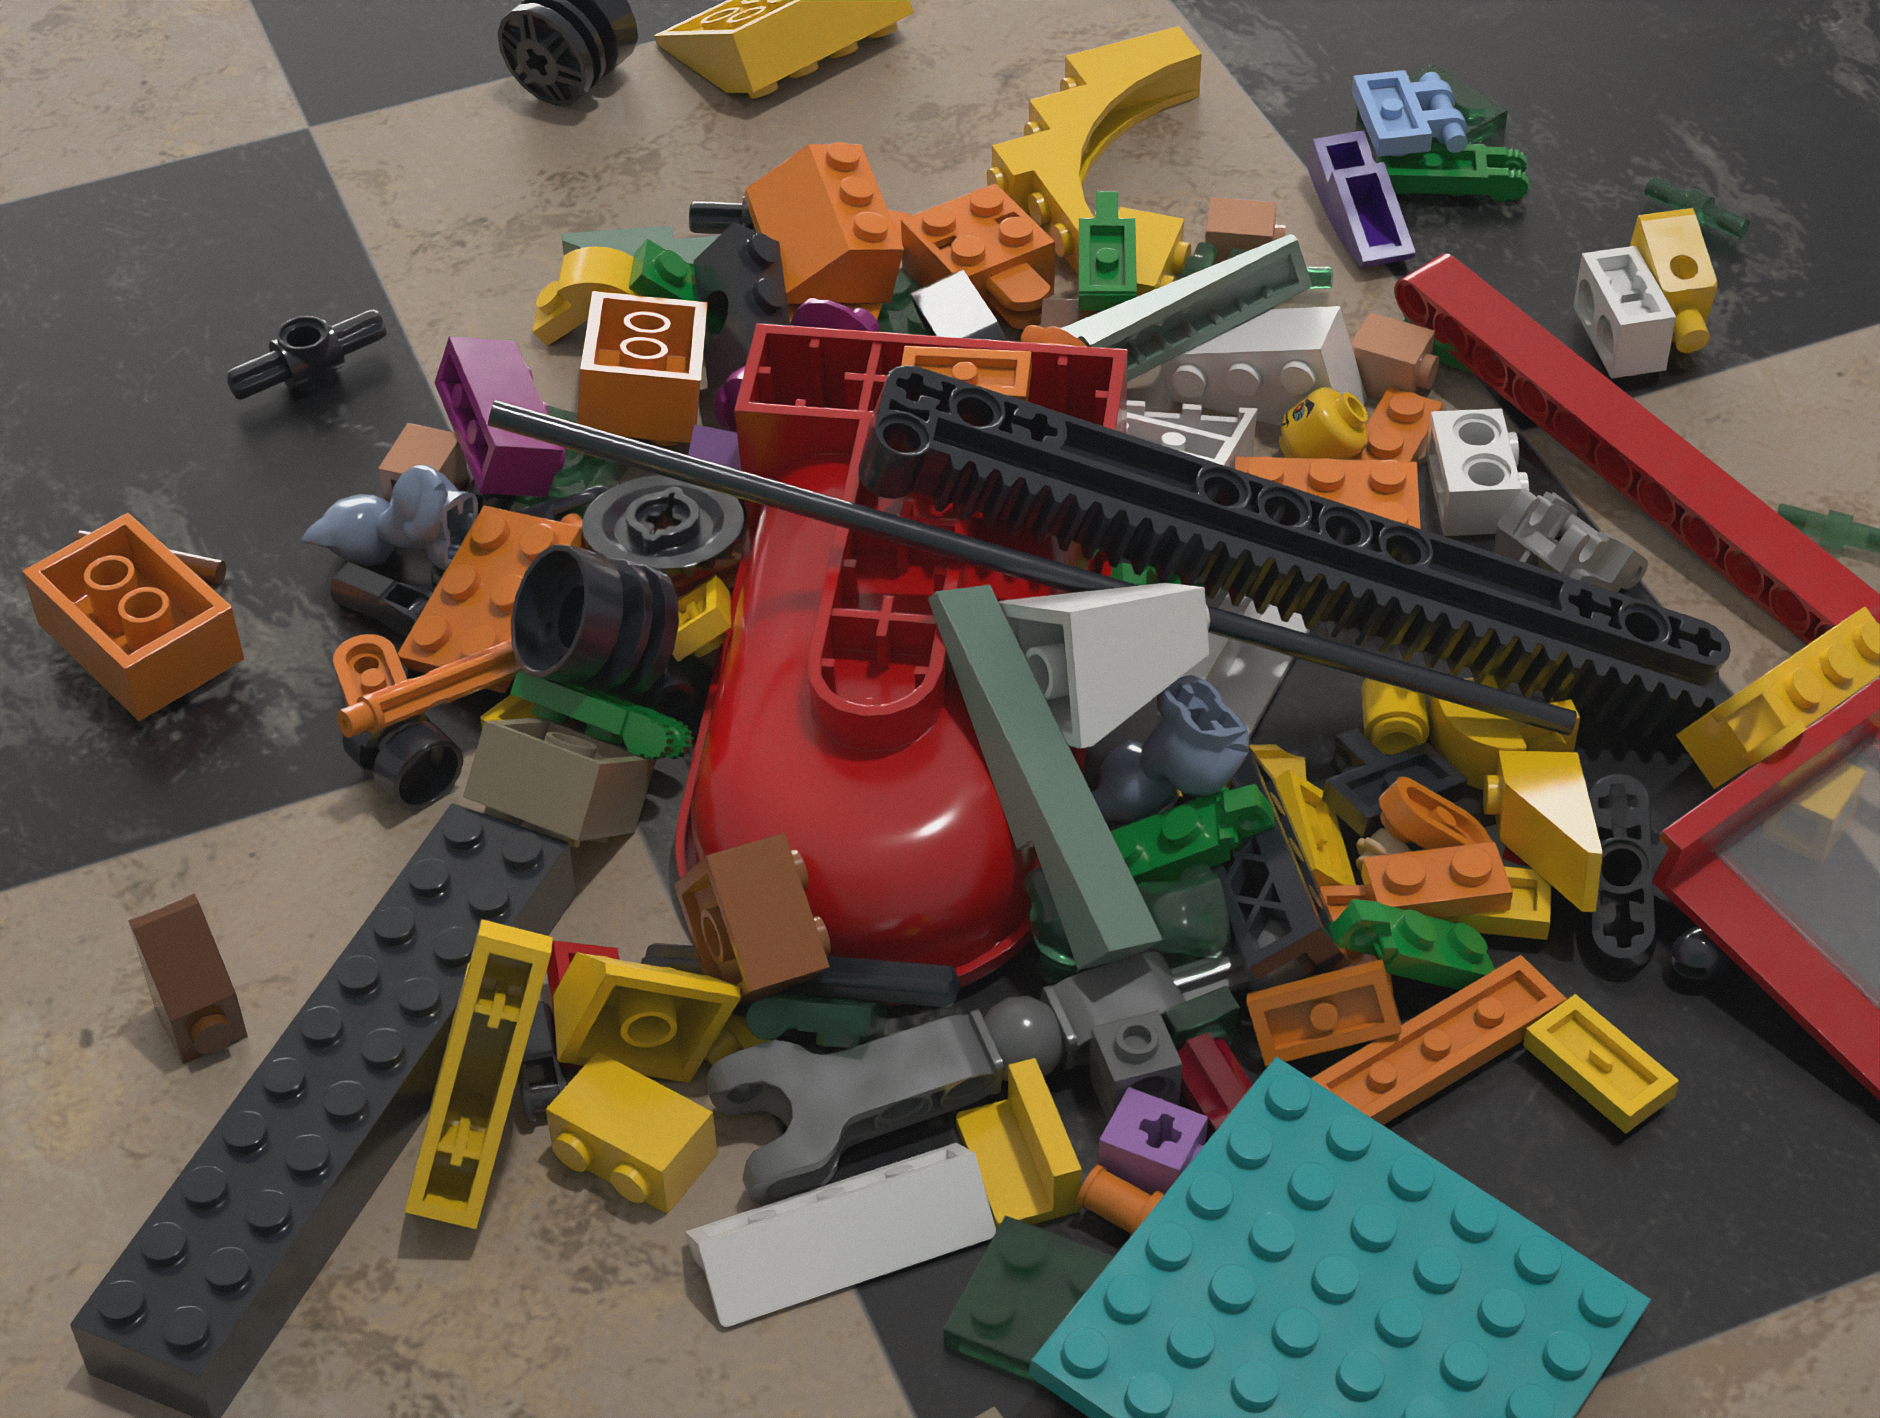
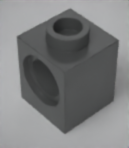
(1134, 1055)

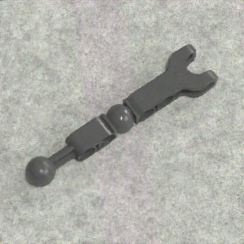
(949, 1061)

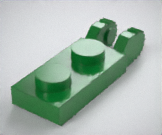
(1471, 171)
(606, 717)

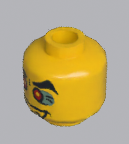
(1324, 426)

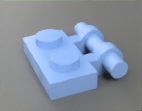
(1395, 116)

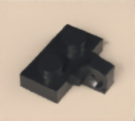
(1367, 773)

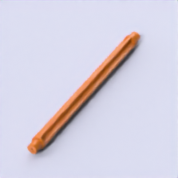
(473, 672)

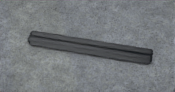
(846, 977)

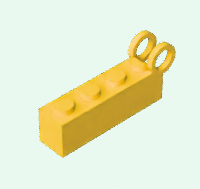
(1785, 699)

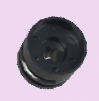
(566, 45)
(594, 621)

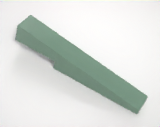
(1197, 306)
(1041, 782)

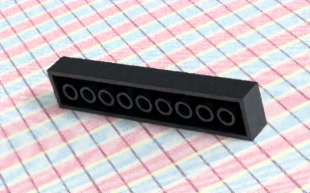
(314, 1125)

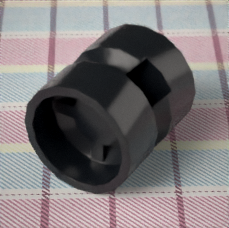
(409, 761)

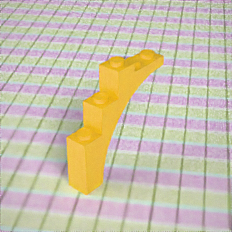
(1069, 130)

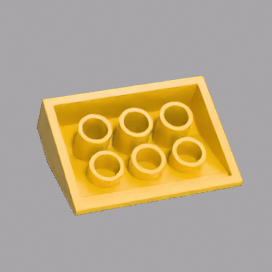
(758, 42)

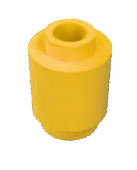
(1393, 716)

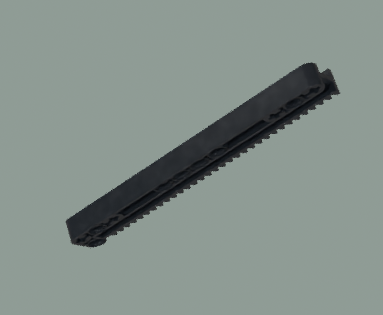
(1290, 552)

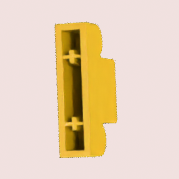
(478, 1073)

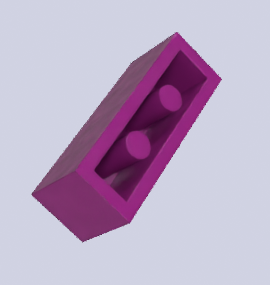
(468, 383)

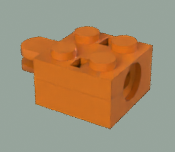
(994, 245)

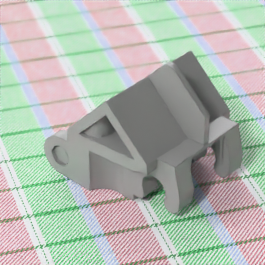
(1582, 553)

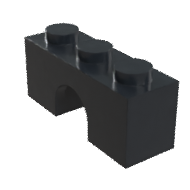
(746, 283)

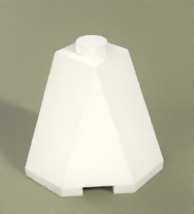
(1109, 650)

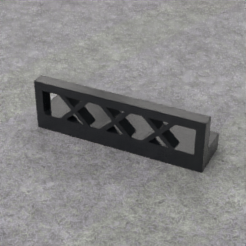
(1289, 880)

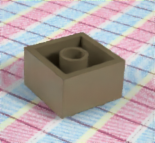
(558, 780)

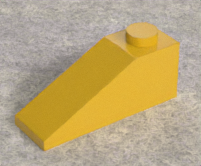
(1548, 820)

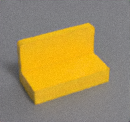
(1023, 1150)

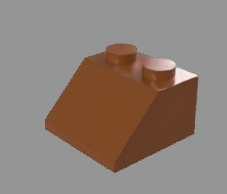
(754, 918)

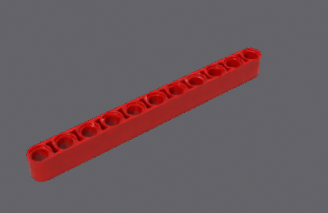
(1635, 451)

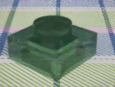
(1209, 1013)

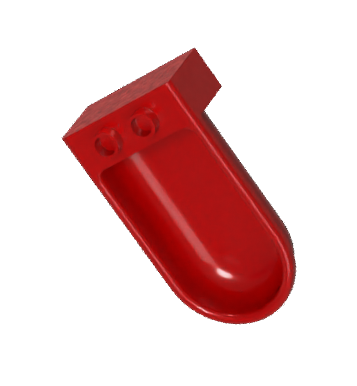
(834, 680)

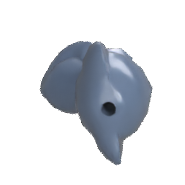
(422, 515)
(1189, 751)

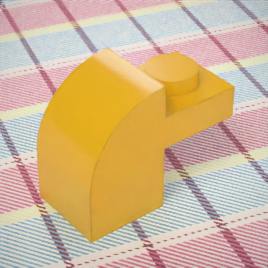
(567, 302)
(1473, 737)

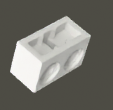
(1624, 312)
(1472, 469)

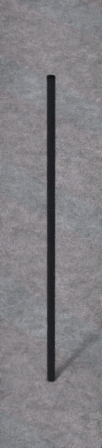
(1016, 563)

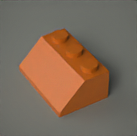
(828, 225)

